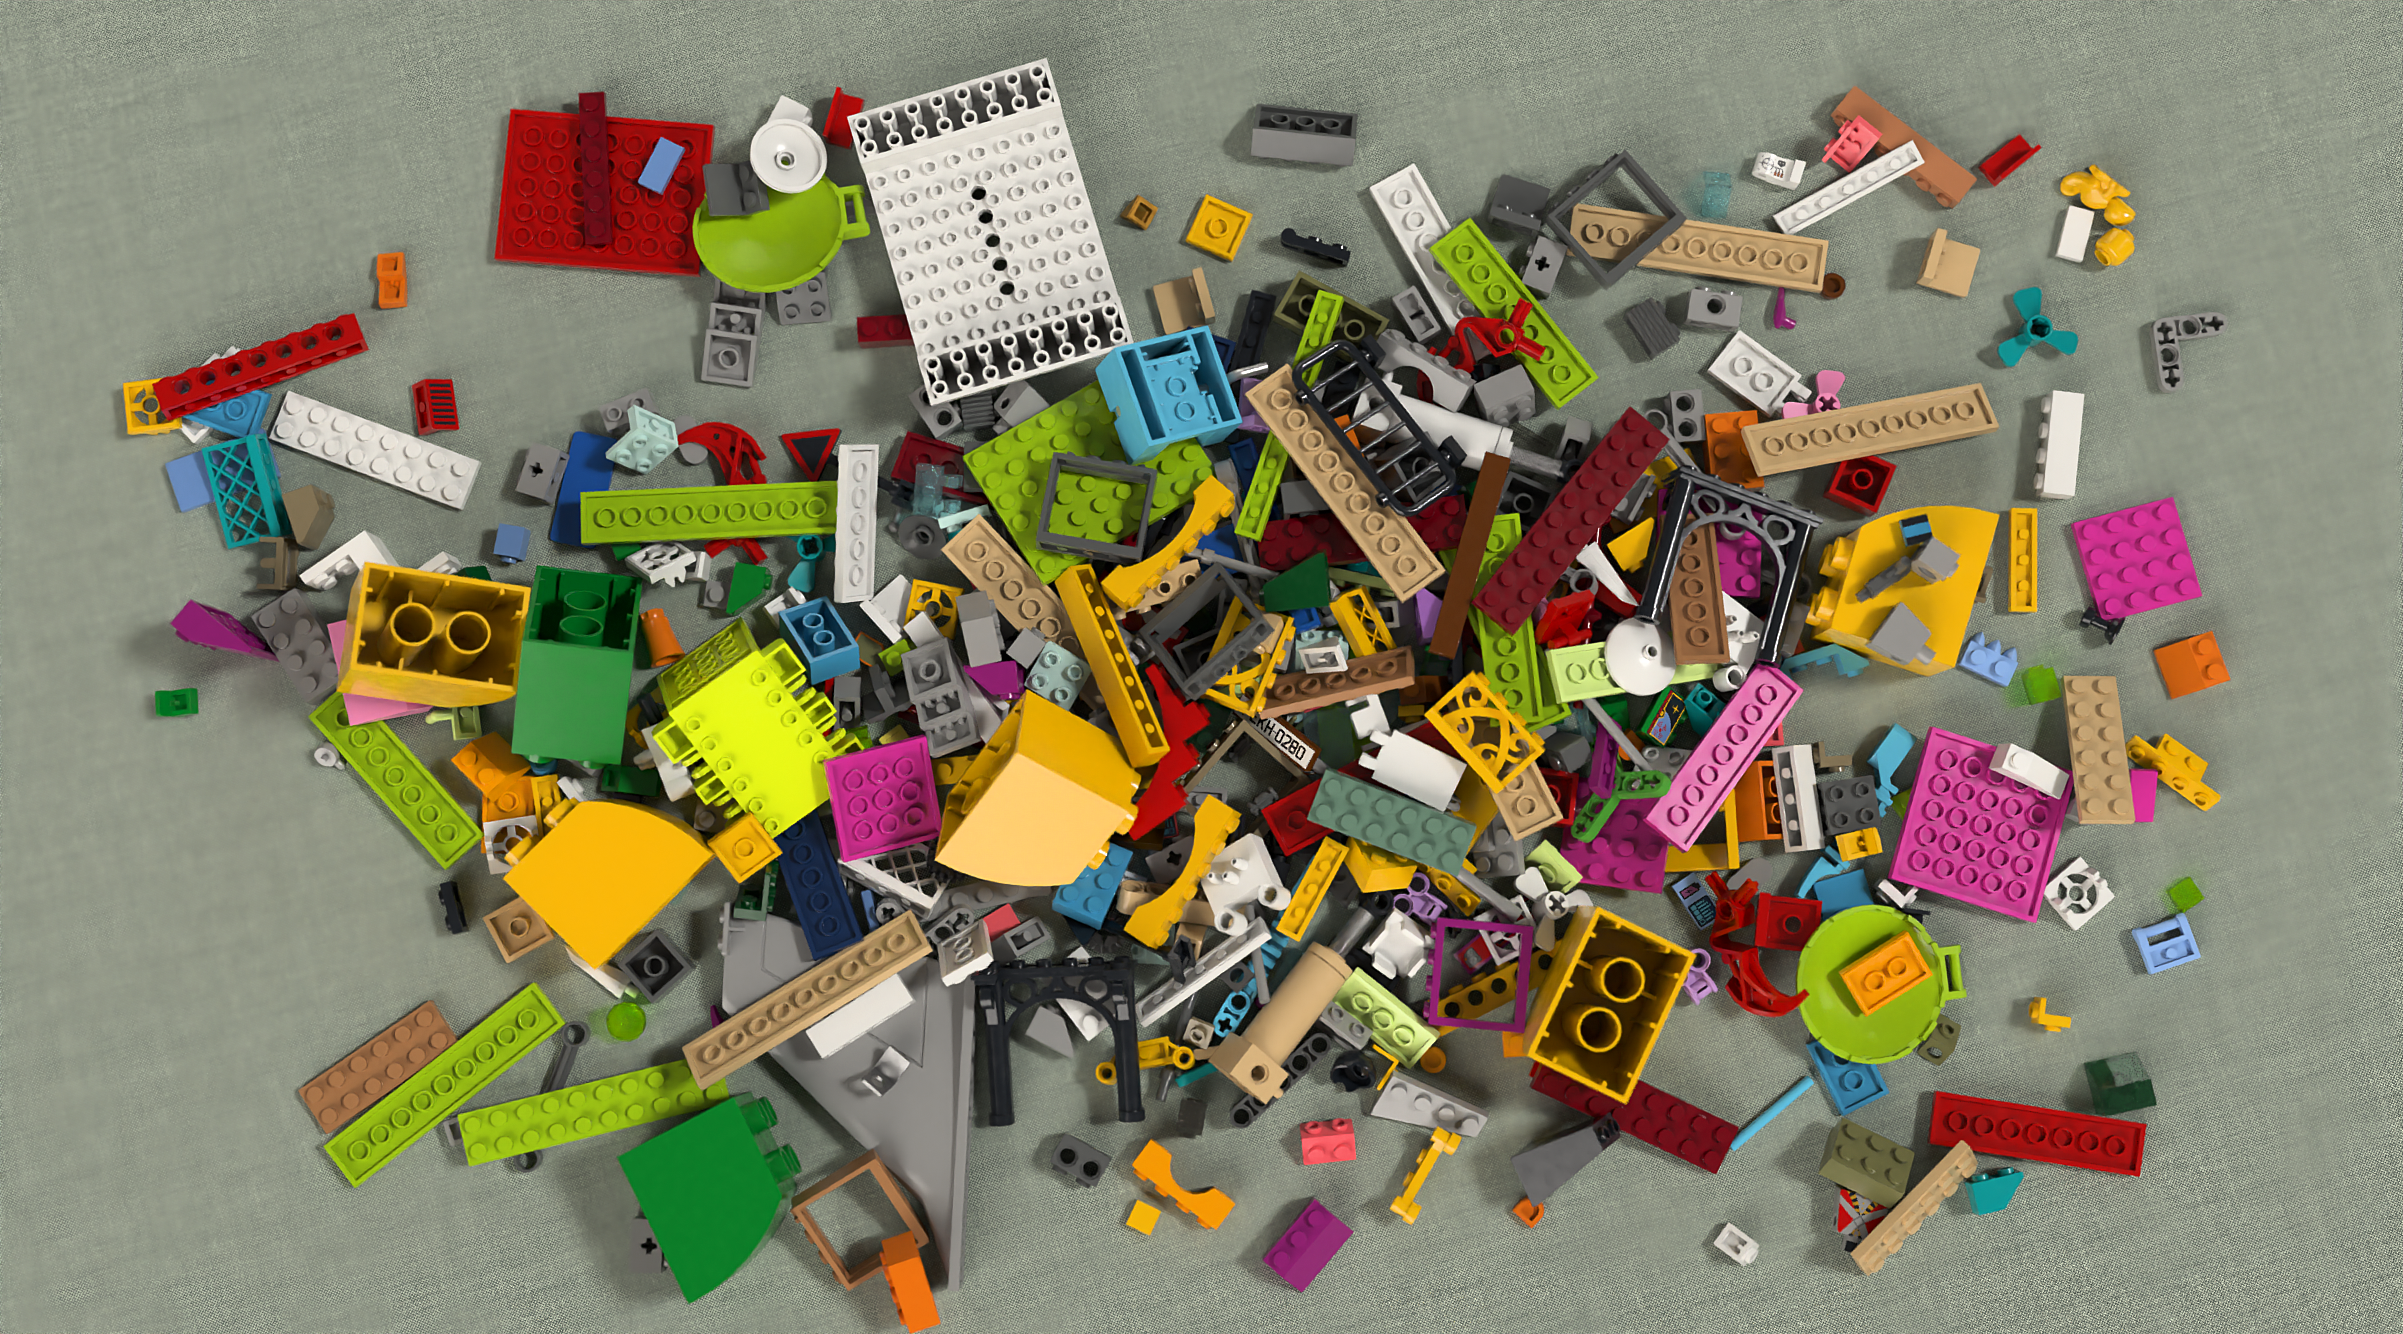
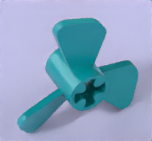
(2029, 306)
(803, 575)

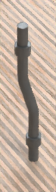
(1168, 1073)

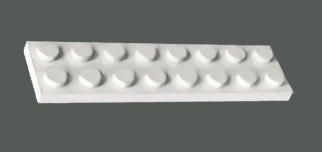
(1417, 227)
(375, 450)

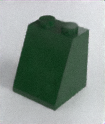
(1299, 586)

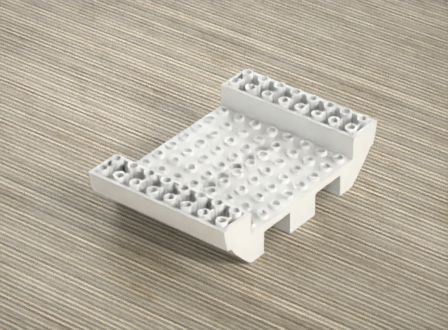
(921, 172)

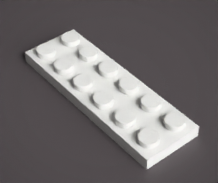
(856, 522)

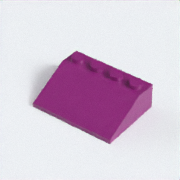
(218, 630)

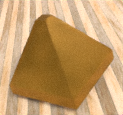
(1139, 212)

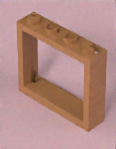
(814, 1234)

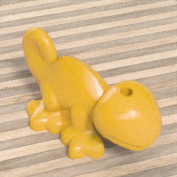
(2100, 192)

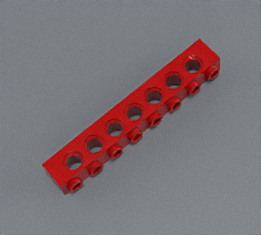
(254, 378)

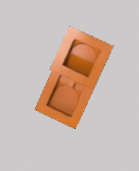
(393, 280)

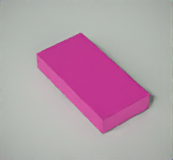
(2143, 790)

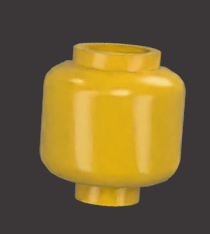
(2114, 247)

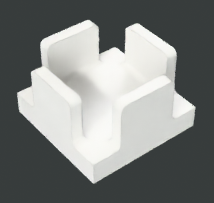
(1369, 718)
(1398, 945)

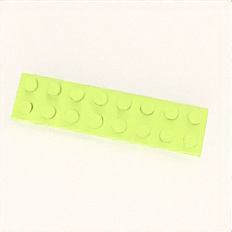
(1583, 673)

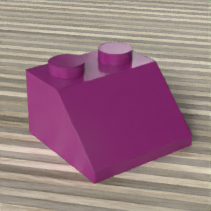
(1000, 678)

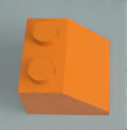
(2191, 665)

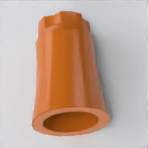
(660, 638)

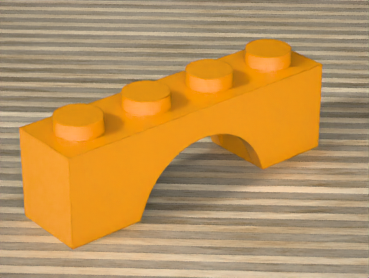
(1210, 1205)

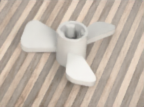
(1533, 886)

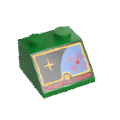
(1662, 718)

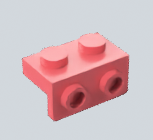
(1853, 144)
(1327, 1141)

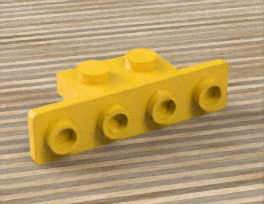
(2175, 767)
(1455, 890)

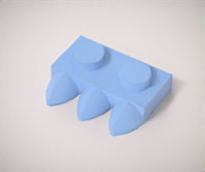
(1988, 660)

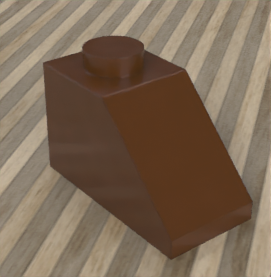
(1425, 691)

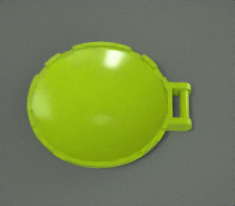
(780, 244)
(1831, 1009)

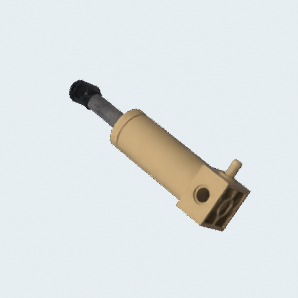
(1257, 1055)

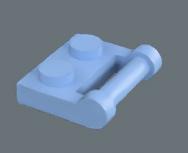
(2168, 952)

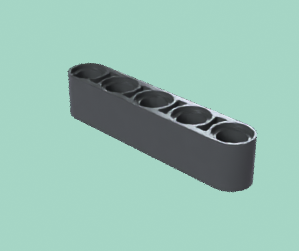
(1294, 1076)

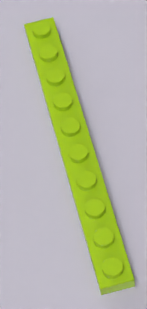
(1274, 456)

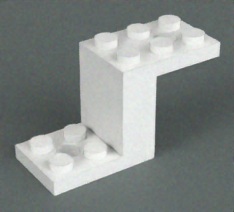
(363, 549)

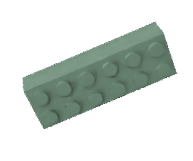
(1392, 821)

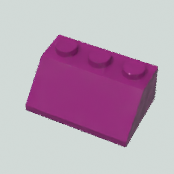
(1307, 1245)

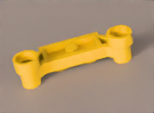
(1151, 1054)
(1441, 1141)

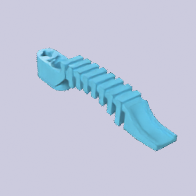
(1885, 760)
(1270, 952)

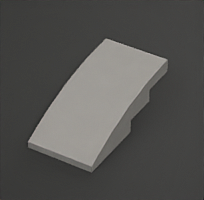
(733, 335)
(940, 697)

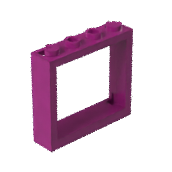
(1522, 980)

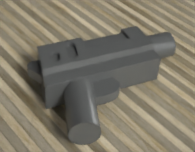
(1885, 579)

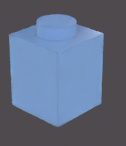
(511, 543)

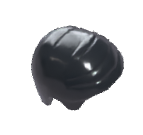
(1353, 1071)

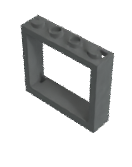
(1596, 178)
(1091, 548)
(1184, 608)

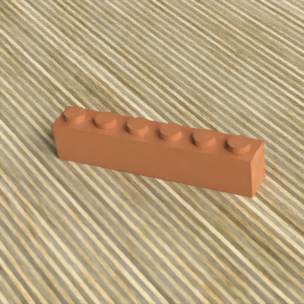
(1938, 173)

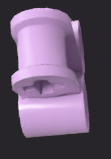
(1422, 902)
(1698, 982)

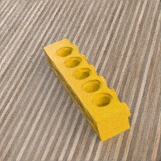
(1490, 999)

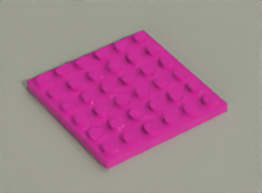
(1977, 830)

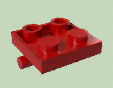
(1562, 620)

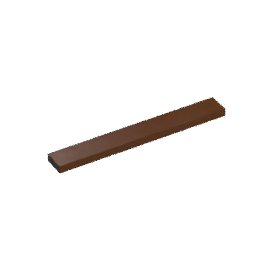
(1469, 555)

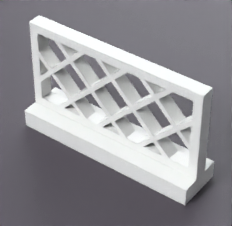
(892, 887)

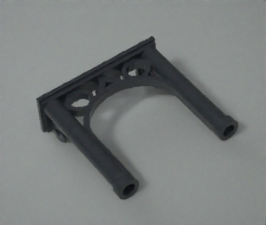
(1795, 544)
(1122, 1025)

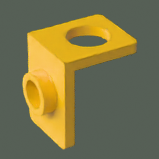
(1388, 1072)

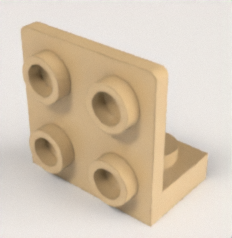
(1948, 265)
(1184, 303)

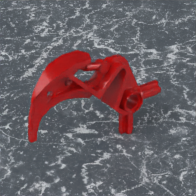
(1491, 334)
(730, 463)
(1749, 984)

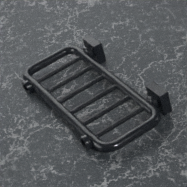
(1367, 358)

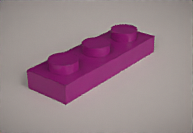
(1604, 762)

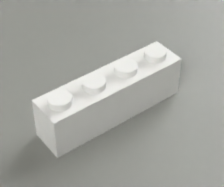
(2059, 445)
(1798, 798)
(860, 1016)

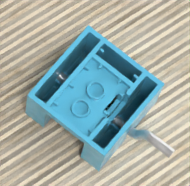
(1170, 392)

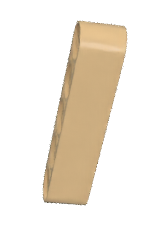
(1138, 893)

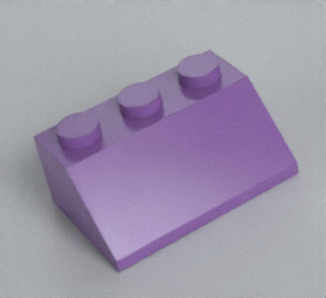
(1426, 614)

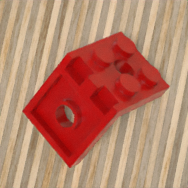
(1771, 919)

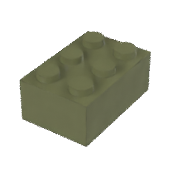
(1866, 1163)

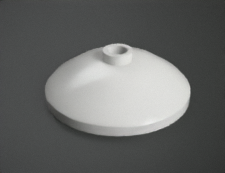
(793, 143)
(1629, 658)

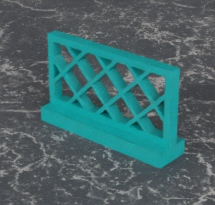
(265, 480)

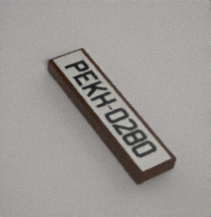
(1283, 737)

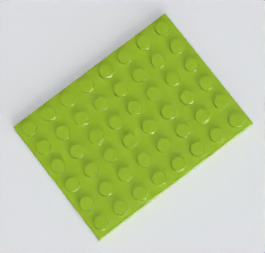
(1017, 468)

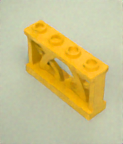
(1236, 622)
(1489, 768)

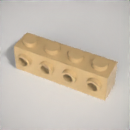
(1169, 588)

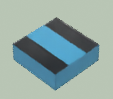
(1915, 530)

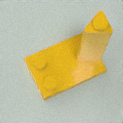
(1710, 856)

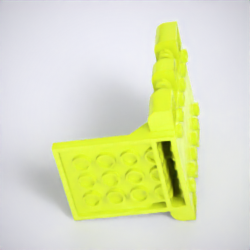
(750, 729)

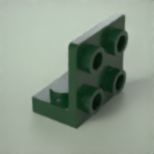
(755, 900)

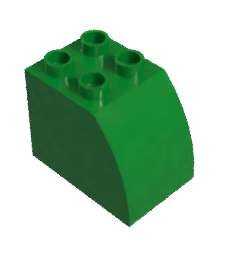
(576, 666)
(714, 1190)

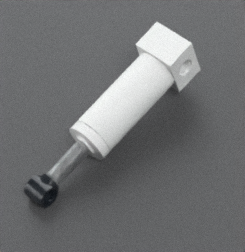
(1471, 433)

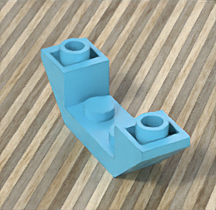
(1844, 659)

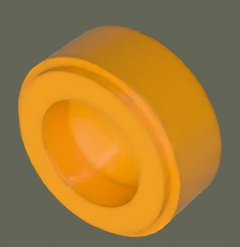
(1433, 1060)

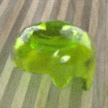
(626, 1021)

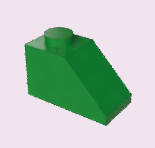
(747, 587)

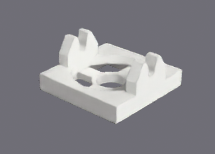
(667, 570)
(492, 828)
(2104, 895)
(1498, 954)

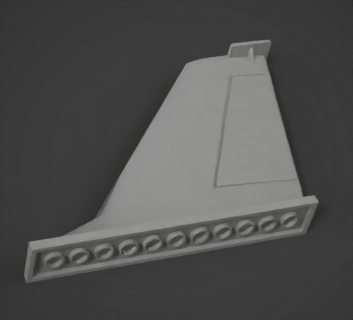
(926, 1117)

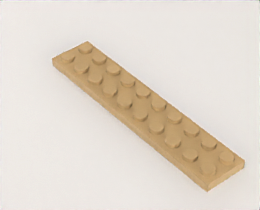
(1703, 248)
(1869, 429)
(1378, 531)
(1017, 592)
(806, 999)

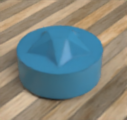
(544, 769)

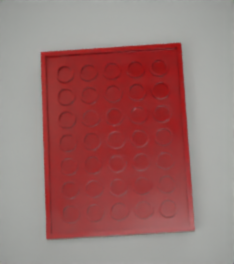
(545, 203)

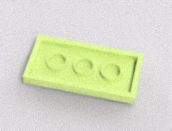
(1392, 1022)

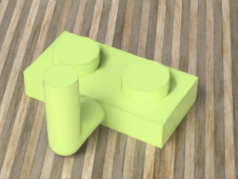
(464, 721)

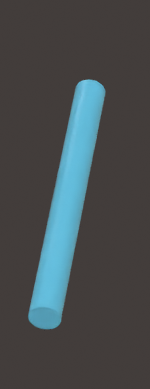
(1771, 1112)

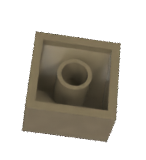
(310, 514)

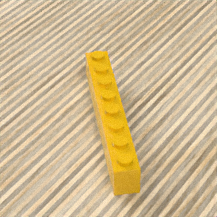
(1111, 665)

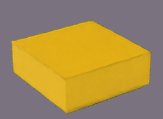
(1143, 1217)

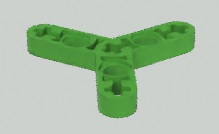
(1622, 791)

